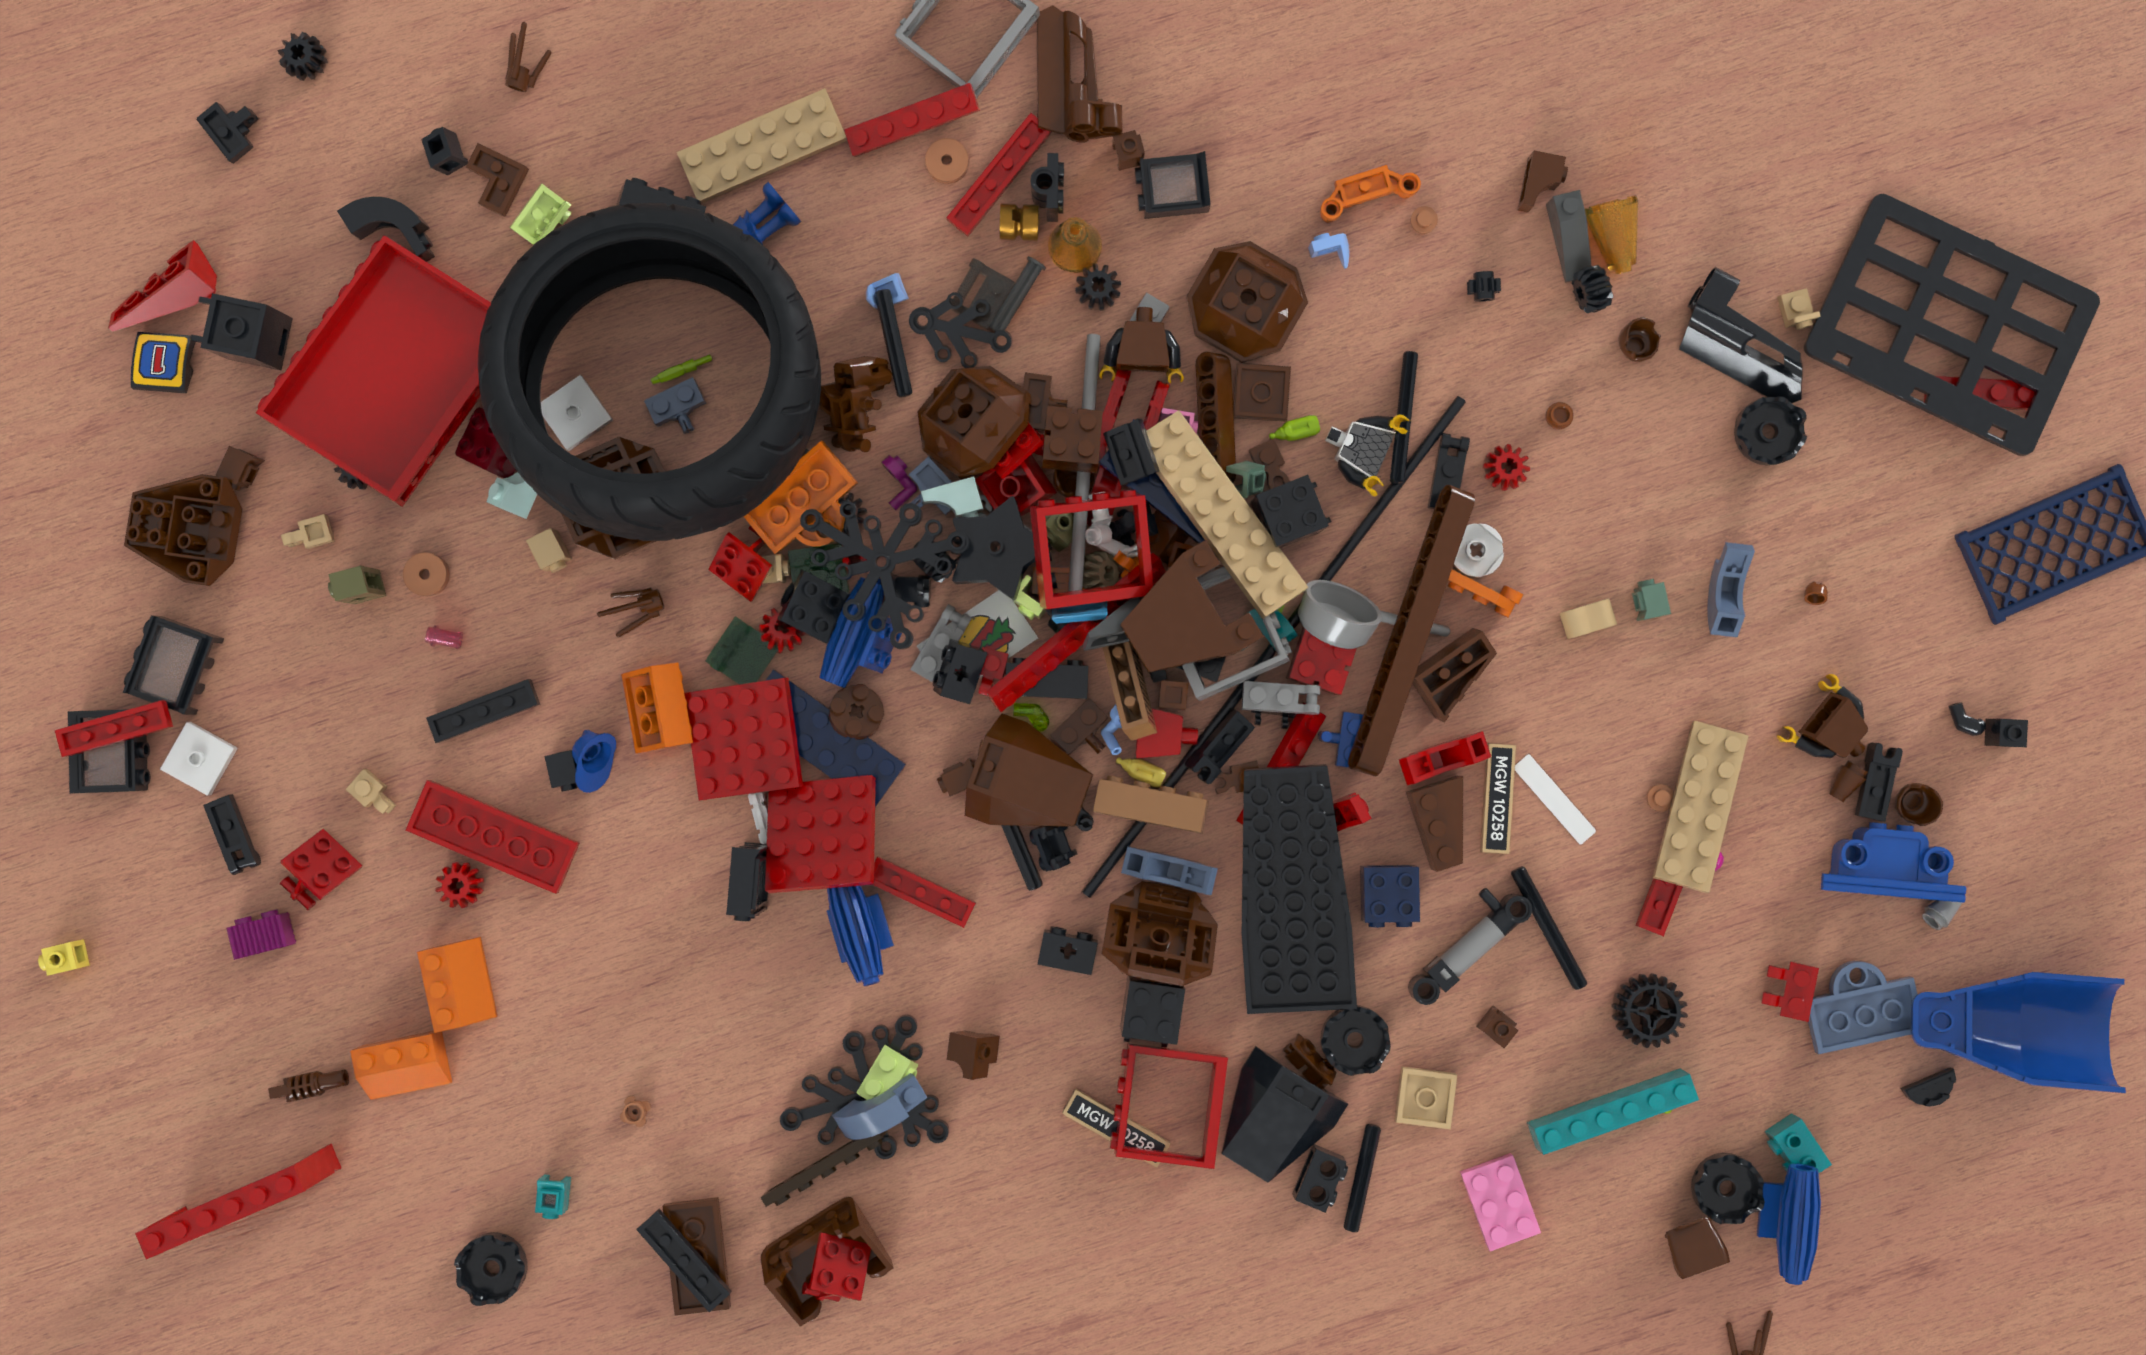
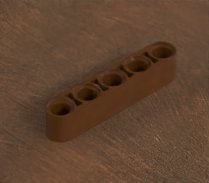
(1216, 409)

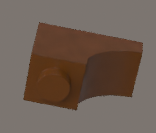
(1542, 173)

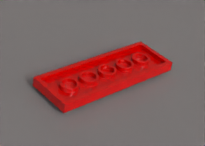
(492, 836)

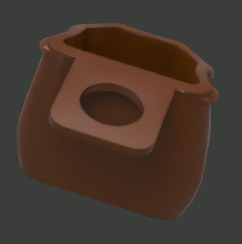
(1696, 1247)

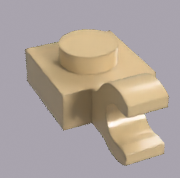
(312, 532)
(369, 790)

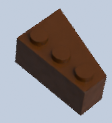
(1451, 672)
(1440, 821)

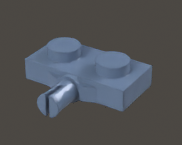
(676, 404)
(927, 476)

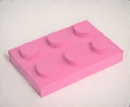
(1500, 1202)

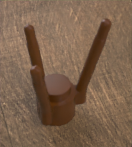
(518, 76)
(648, 602)
(1760, 1340)

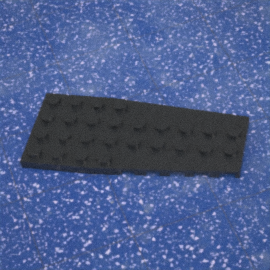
(1294, 895)

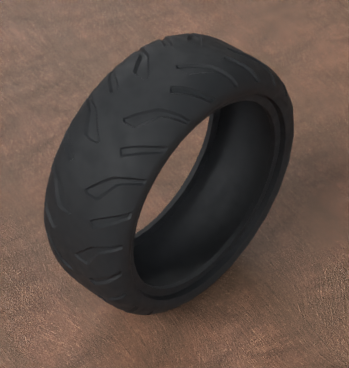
(623, 248)

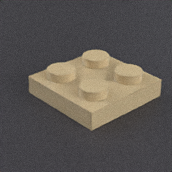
(1425, 1097)

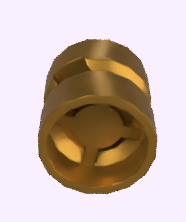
(1028, 218)

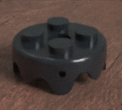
(1788, 426)
(1366, 1056)
(1744, 1196)
(478, 1281)

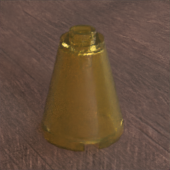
(1615, 232)
(1074, 245)

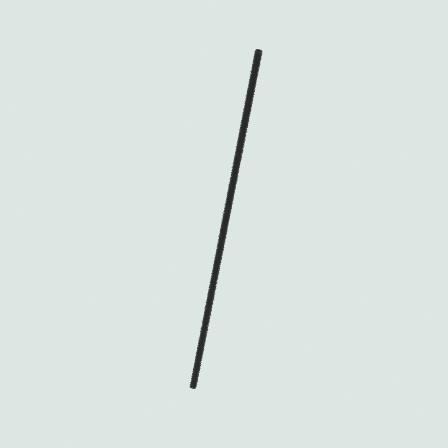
(1294, 619)

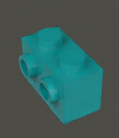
(1796, 1144)

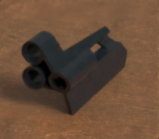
(1720, 337)

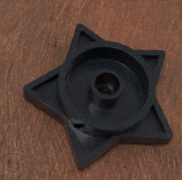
(1000, 568)

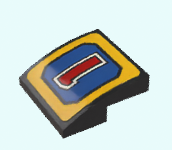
(161, 362)

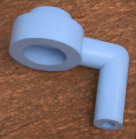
(1109, 729)

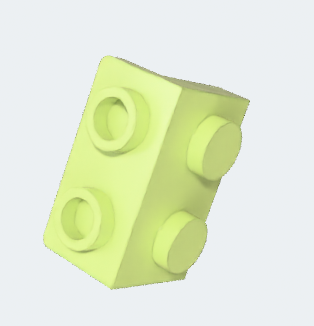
(541, 215)
(1027, 605)
(885, 1072)

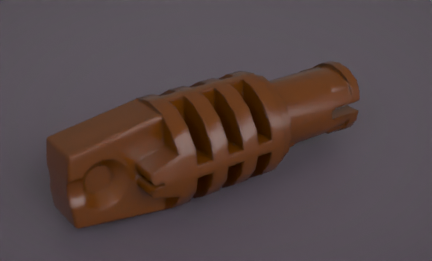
(309, 1085)

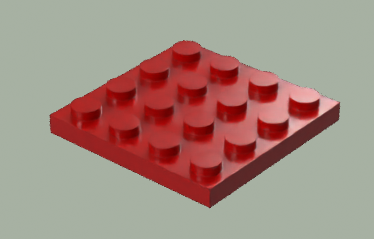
(744, 739)
(821, 835)

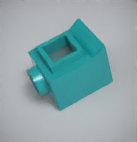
(552, 1196)

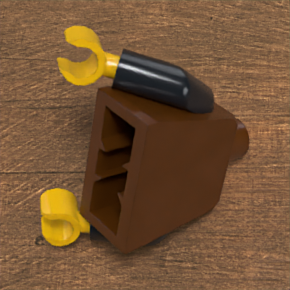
(1143, 347)
(1834, 726)

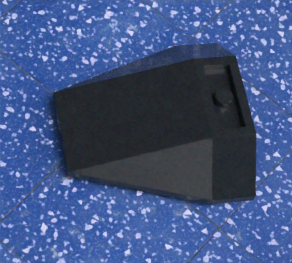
(1276, 1116)

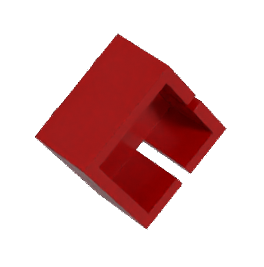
(1320, 663)

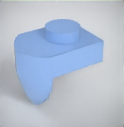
(1327, 244)
(892, 283)

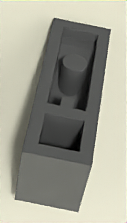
(1570, 232)
(1109, 630)

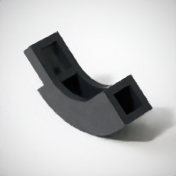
(375, 213)

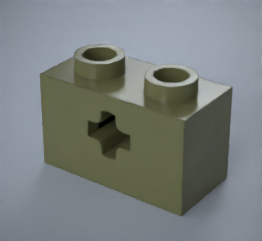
(356, 585)

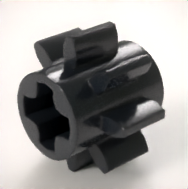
(1484, 286)

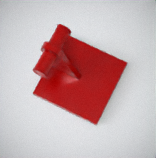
(1027, 443)
(741, 565)
(319, 866)
(838, 1269)

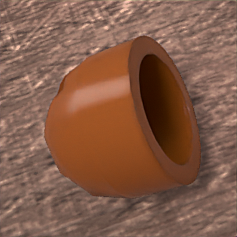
(1816, 594)

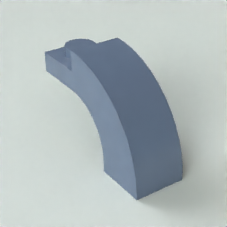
(1726, 589)
(1169, 870)
(882, 1112)

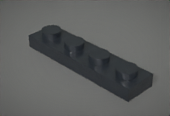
(483, 711)
(684, 1260)

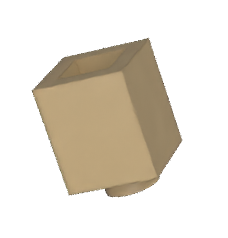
(549, 550)

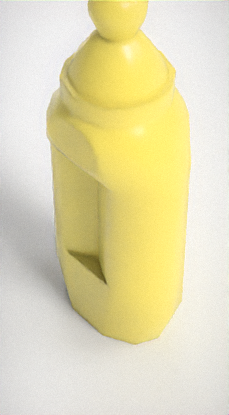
(1143, 771)

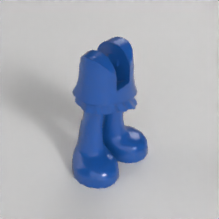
(770, 204)

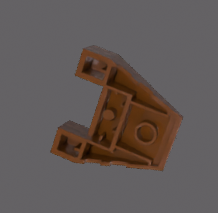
(1178, 621)

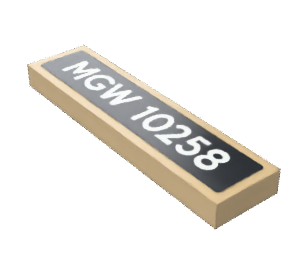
(1498, 799)
(1100, 1120)

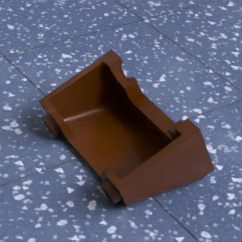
(791, 1257)

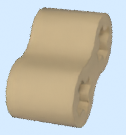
(1588, 618)

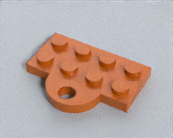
(813, 484)

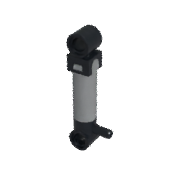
(1445, 970)

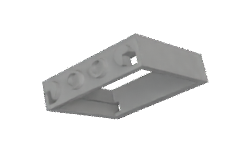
(994, 60)
(1271, 623)

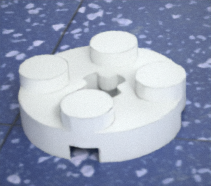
(1491, 549)

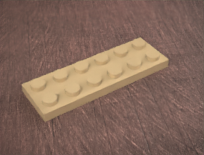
(762, 146)
(1700, 807)

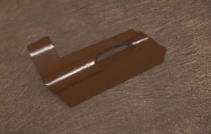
(1066, 105)

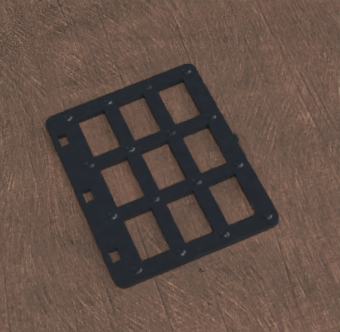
(1944, 400)

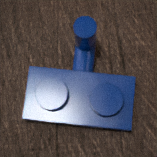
(1345, 738)

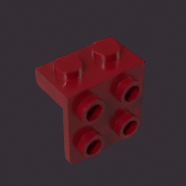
(481, 447)

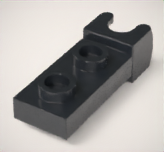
(1219, 746)
(1878, 786)

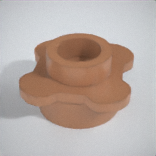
(627, 1114)

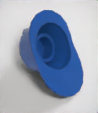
(594, 759)

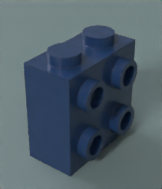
(1390, 895)

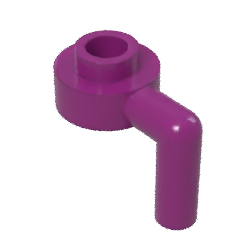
(896, 468)

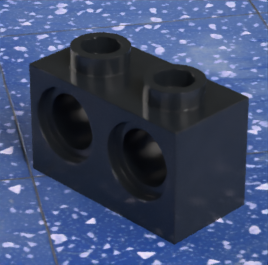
(1313, 1176)

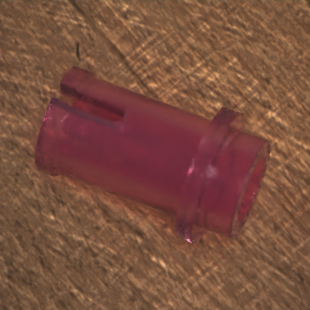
(443, 637)

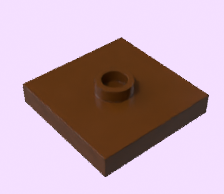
(1261, 392)

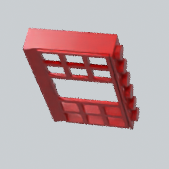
(190, 1224)

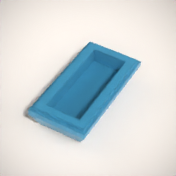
(1080, 613)

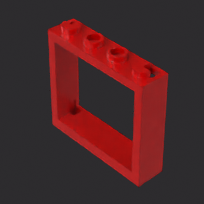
(1094, 595)
(1213, 1113)

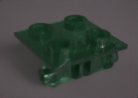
(741, 653)

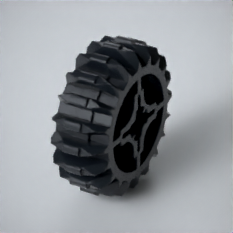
(1649, 1021)

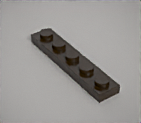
(823, 1167)

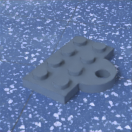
(1861, 1010)

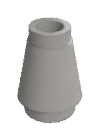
(1940, 913)

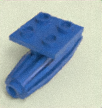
(856, 643)
(859, 931)
(1793, 1218)

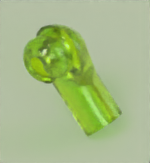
(1034, 713)

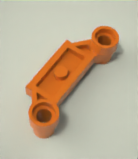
(1366, 187)
(1504, 600)

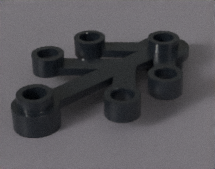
(956, 329)

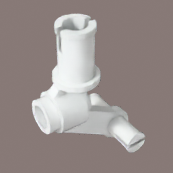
(1101, 535)

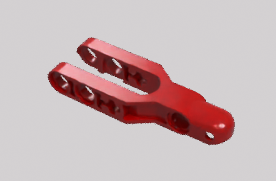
(1105, 480)

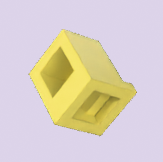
(64, 957)

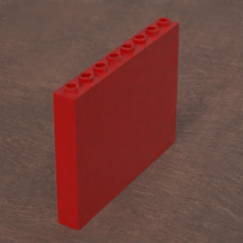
(384, 372)

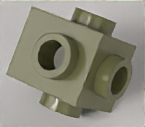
(1059, 530)

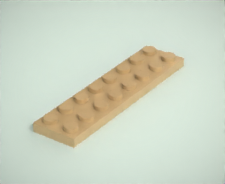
(1223, 516)

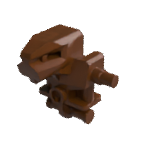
(851, 398)

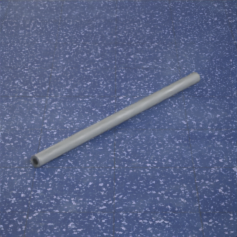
(1083, 478)

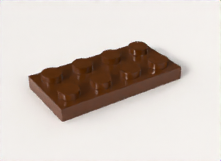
(702, 1227)

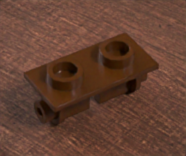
(1319, 1070)

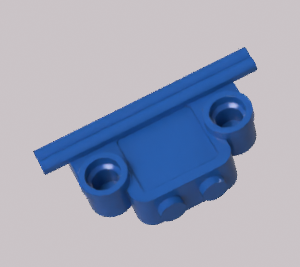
(1892, 865)

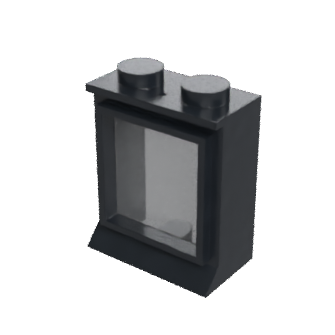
(1173, 186)

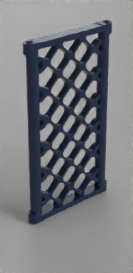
(1999, 615)

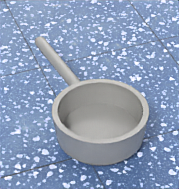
(1344, 615)

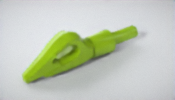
(680, 369)

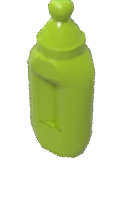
(1297, 429)

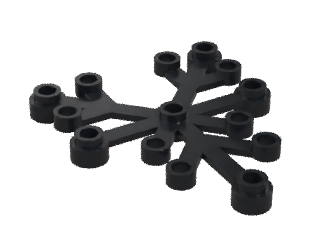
(854, 545)
(838, 1101)

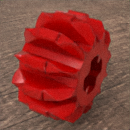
(1517, 468)
(776, 637)
(461, 895)

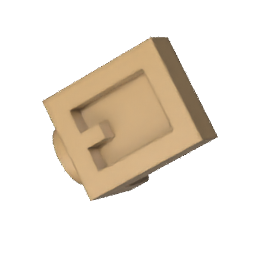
(1797, 309)
(779, 569)

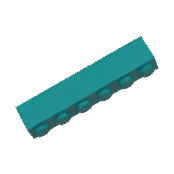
(1612, 1111)

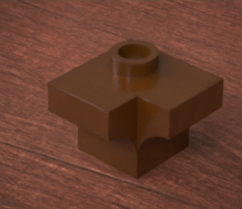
(973, 1052)

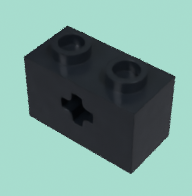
(963, 684)
(1079, 961)

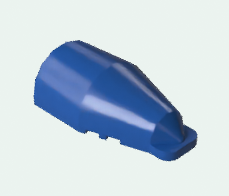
(2027, 1028)

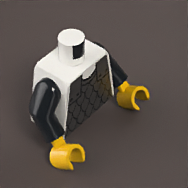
(1364, 448)

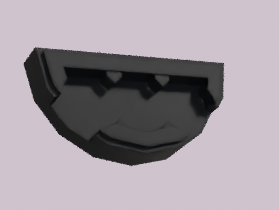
(1932, 1089)

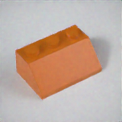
(657, 707)
(457, 984)
(401, 1064)

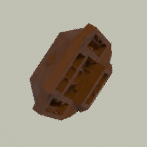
(1240, 328)
(972, 419)
(617, 456)
(1160, 934)

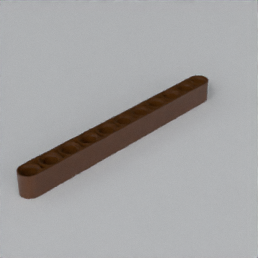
(1411, 630)

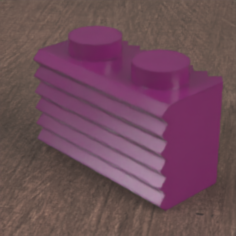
(260, 935)

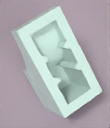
(512, 495)
(958, 496)

